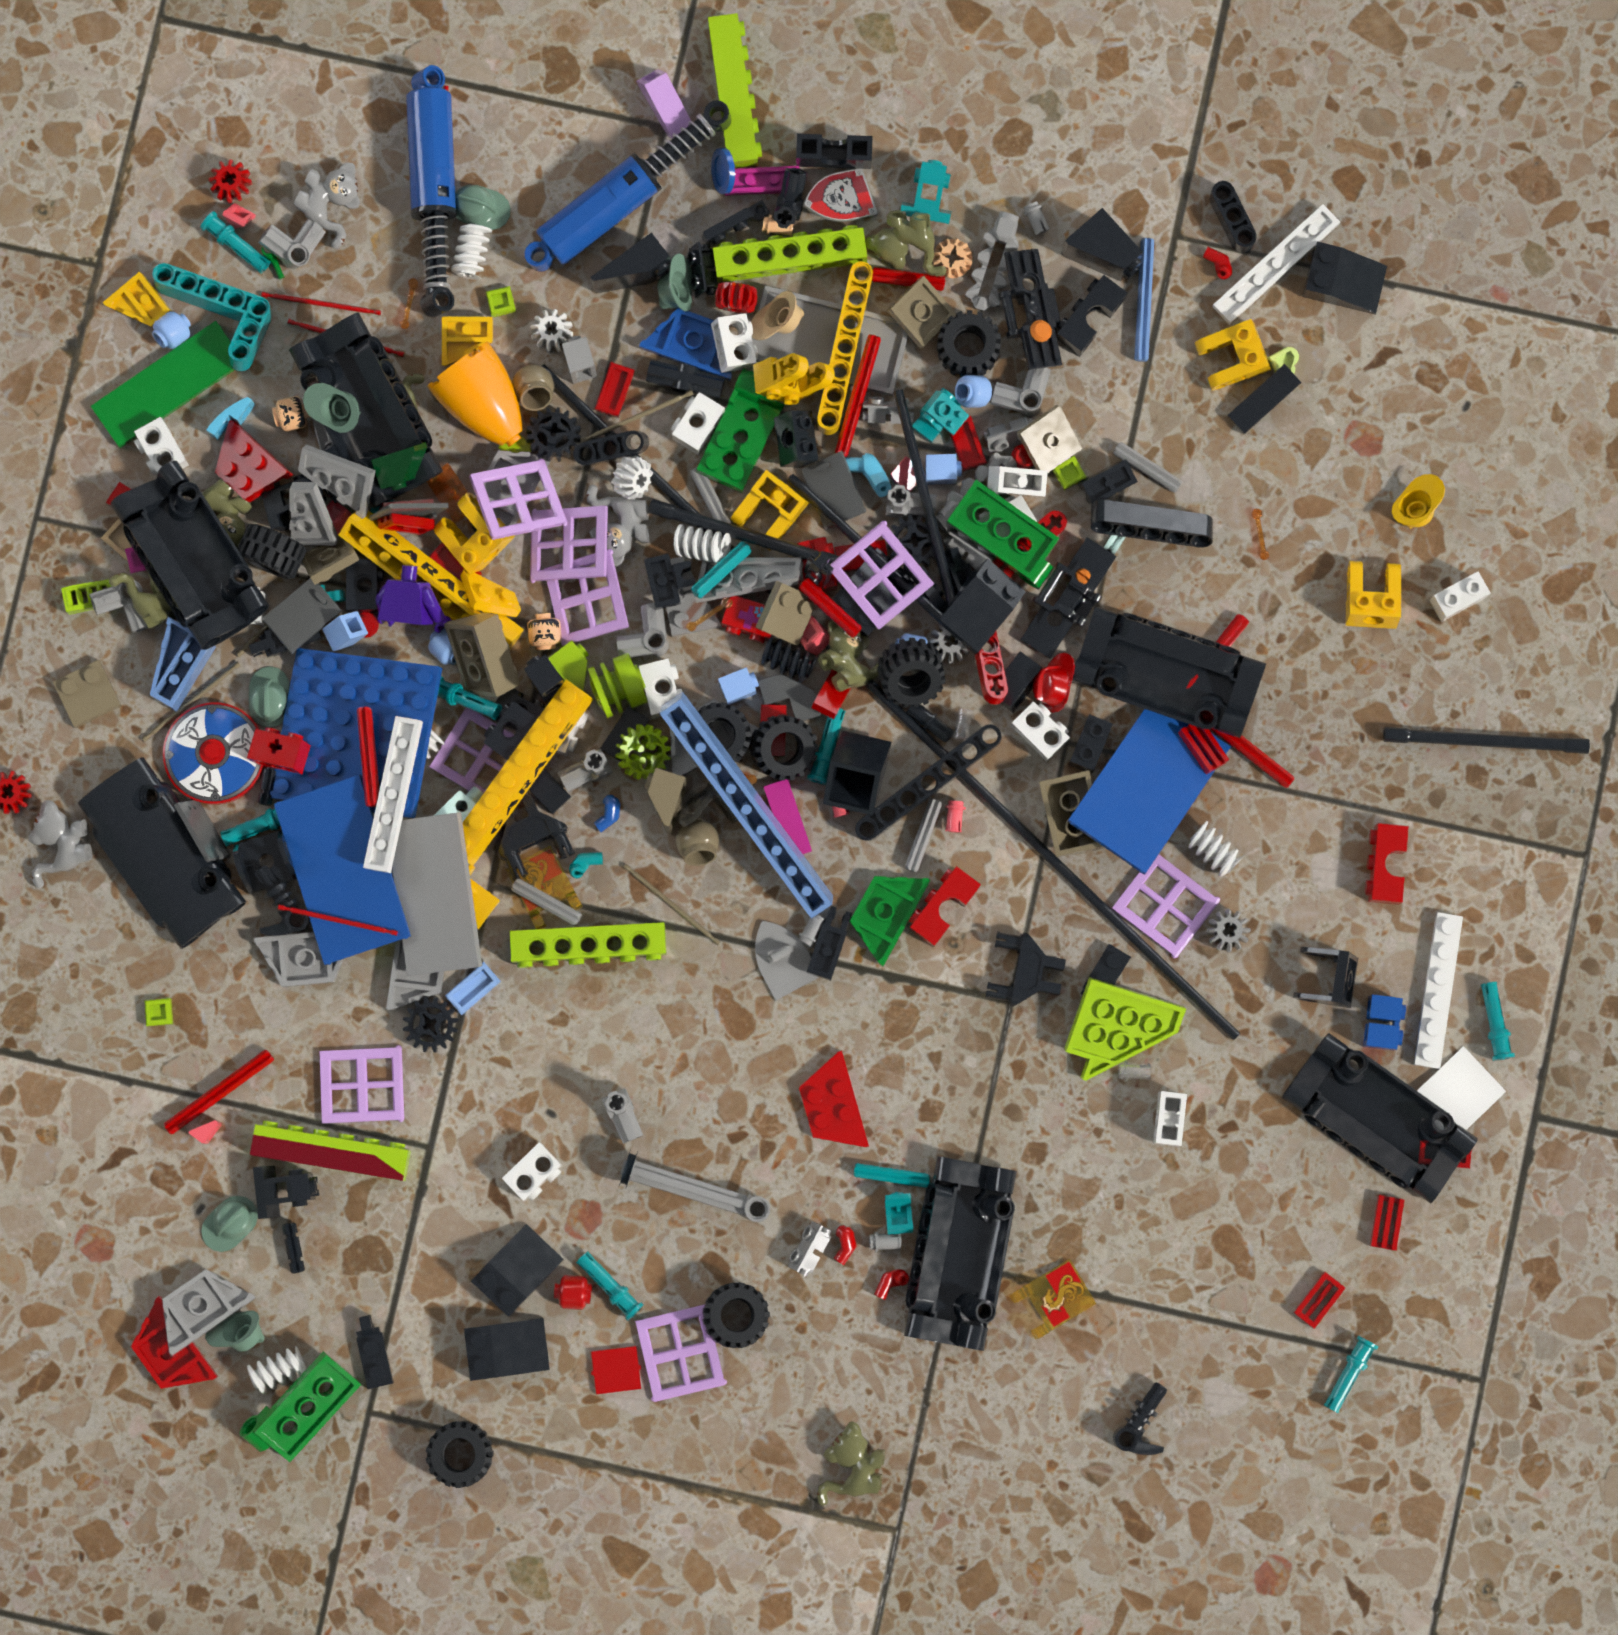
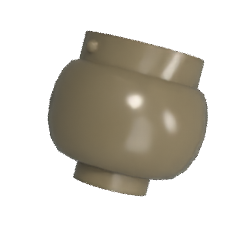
(533, 387)
(698, 843)

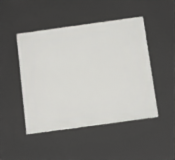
(1462, 1089)

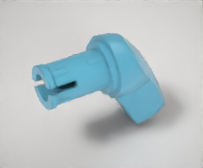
(873, 471)

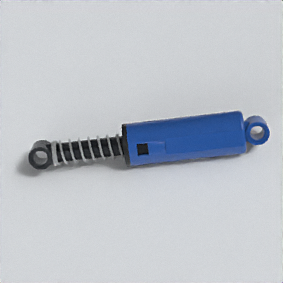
(432, 179)
(618, 193)

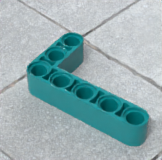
(220, 305)

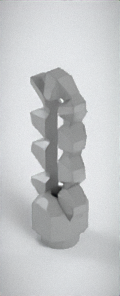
(1003, 233)
(953, 498)

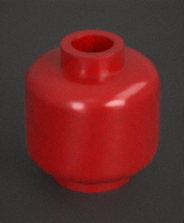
(573, 1292)

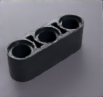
(1233, 205)
(599, 450)

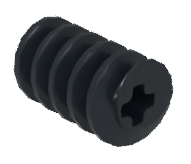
(788, 660)

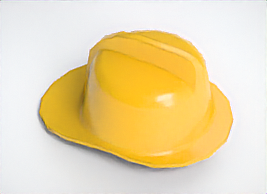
(1418, 501)

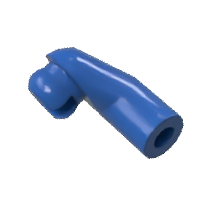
(611, 813)

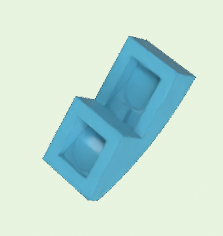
(237, 412)

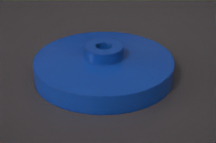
(723, 170)

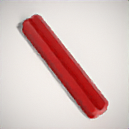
(905, 278)
(830, 608)

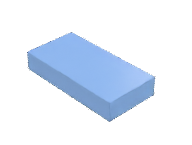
(472, 988)

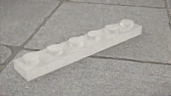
(1276, 264)
(393, 794)
(1438, 990)

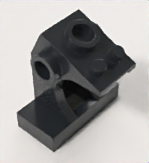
(275, 505)
(299, 1189)

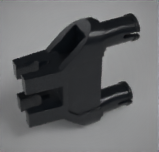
(528, 833)
(1028, 970)

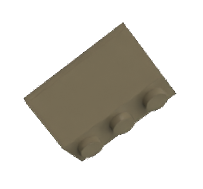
(482, 654)
(666, 795)
(1060, 800)

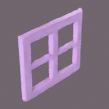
(527, 524)
(568, 544)
(881, 575)
(586, 598)
(481, 757)
(1165, 905)
(361, 1085)
(679, 1353)

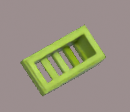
(78, 589)

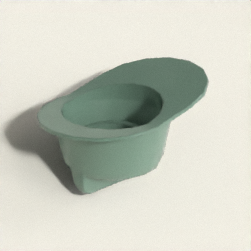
(482, 206)
(675, 286)
(331, 407)
(268, 696)
(229, 1223)
(237, 1331)

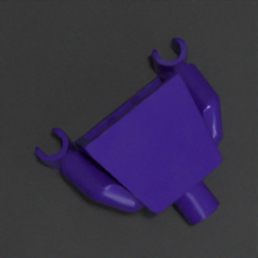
(409, 601)

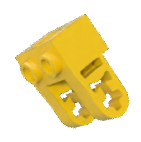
(1248, 349)
(790, 378)
(780, 496)
(479, 549)
(1373, 608)

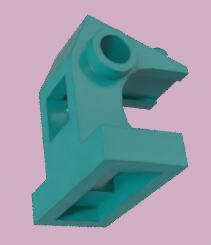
(931, 173)
(940, 413)

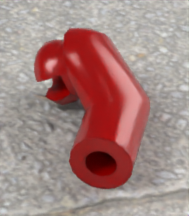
(1221, 262)
(847, 1242)
(889, 1280)

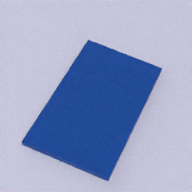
(1143, 791)
(328, 846)

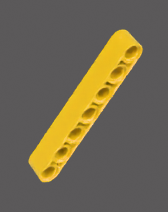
(848, 336)

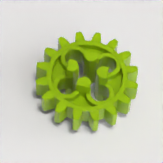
(651, 740)

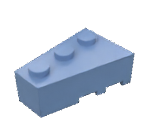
(178, 665)

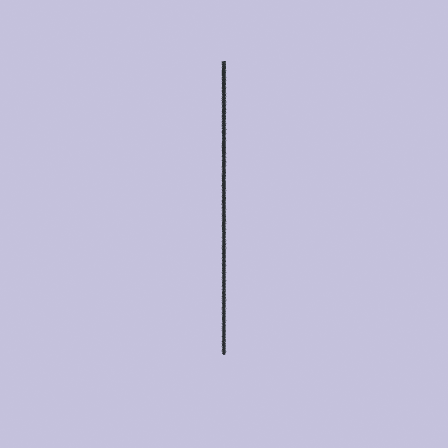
(969, 779)

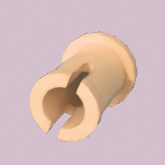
(771, 226)

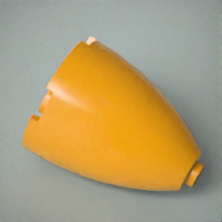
(481, 396)

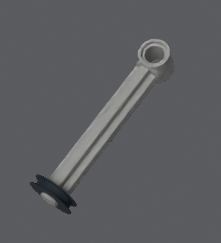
(691, 1188)

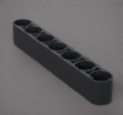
(934, 771)

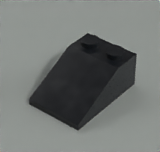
(635, 267)
(1344, 278)
(878, 597)
(981, 605)
(517, 1270)
(506, 1349)

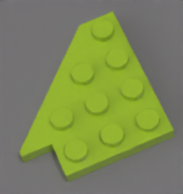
(1118, 1025)

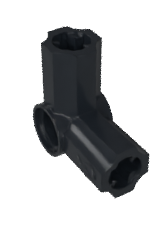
(790, 200)

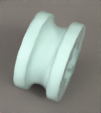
(1114, 543)

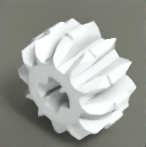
(551, 321)
(632, 477)

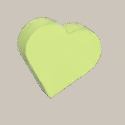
(1287, 356)

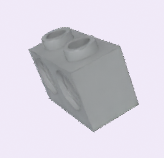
(579, 359)

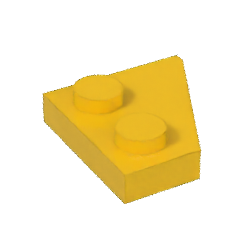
(138, 300)
(463, 336)
(489, 596)

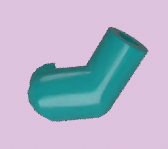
(583, 861)

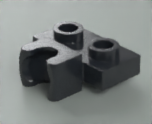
(667, 580)

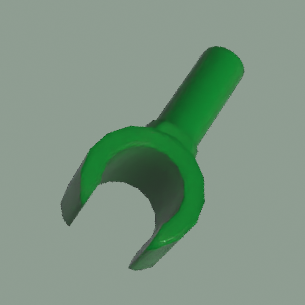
(274, 261)

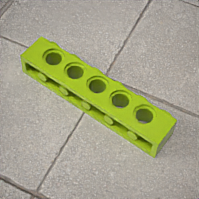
(779, 264)
(523, 939)

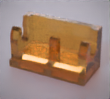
(449, 490)

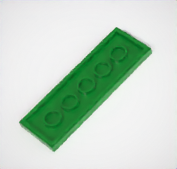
(166, 384)

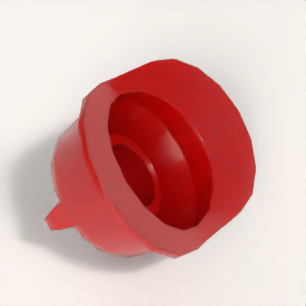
(1054, 682)

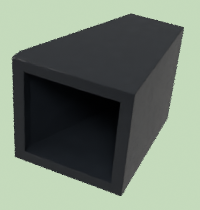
(1103, 247)
(856, 772)

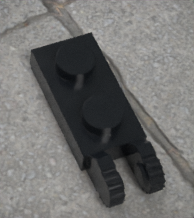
(828, 946)

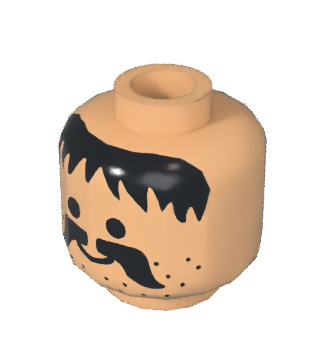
(290, 414)
(544, 632)

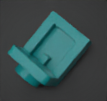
(898, 1213)

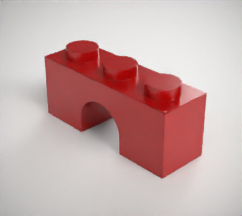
(1382, 885)
(957, 887)

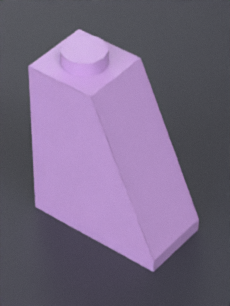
(664, 101)

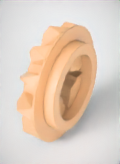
(962, 251)

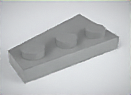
(343, 478)
(309, 516)
(689, 610)

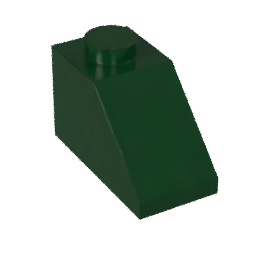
(399, 466)

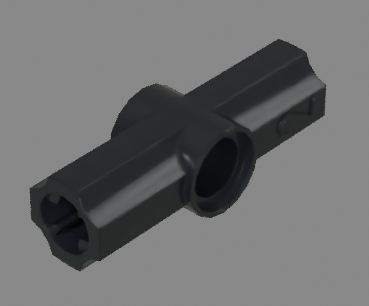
(685, 378)

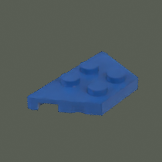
(687, 340)

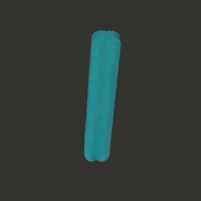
(721, 569)
(891, 1175)

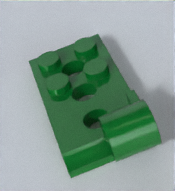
(733, 421)
(1027, 565)
(267, 1427)

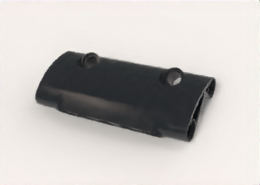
(388, 419)
(190, 556)
(1157, 665)
(158, 853)
(1378, 1118)
(960, 1253)

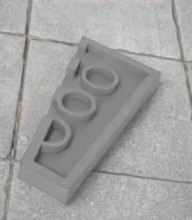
(753, 576)

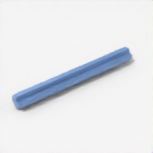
(1144, 300)

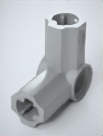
(303, 243)
(1014, 397)
(902, 503)
(113, 599)
(653, 626)
(591, 768)
(621, 1111)

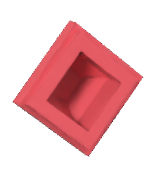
(238, 216)

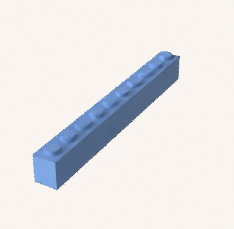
(746, 804)

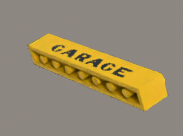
(392, 550)
(523, 768)

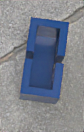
(1381, 1035)

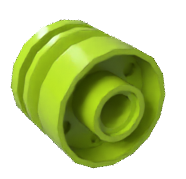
(618, 685)

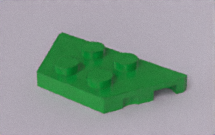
(886, 912)

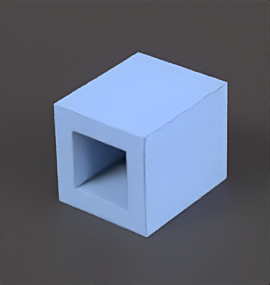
(942, 469)
(345, 631)
(738, 685)

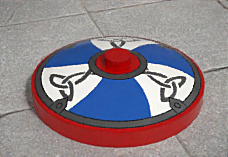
(209, 753)

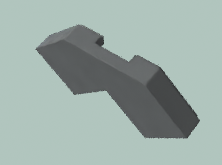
(782, 688)

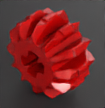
(221, 185)
(736, 297)
(18, 787)

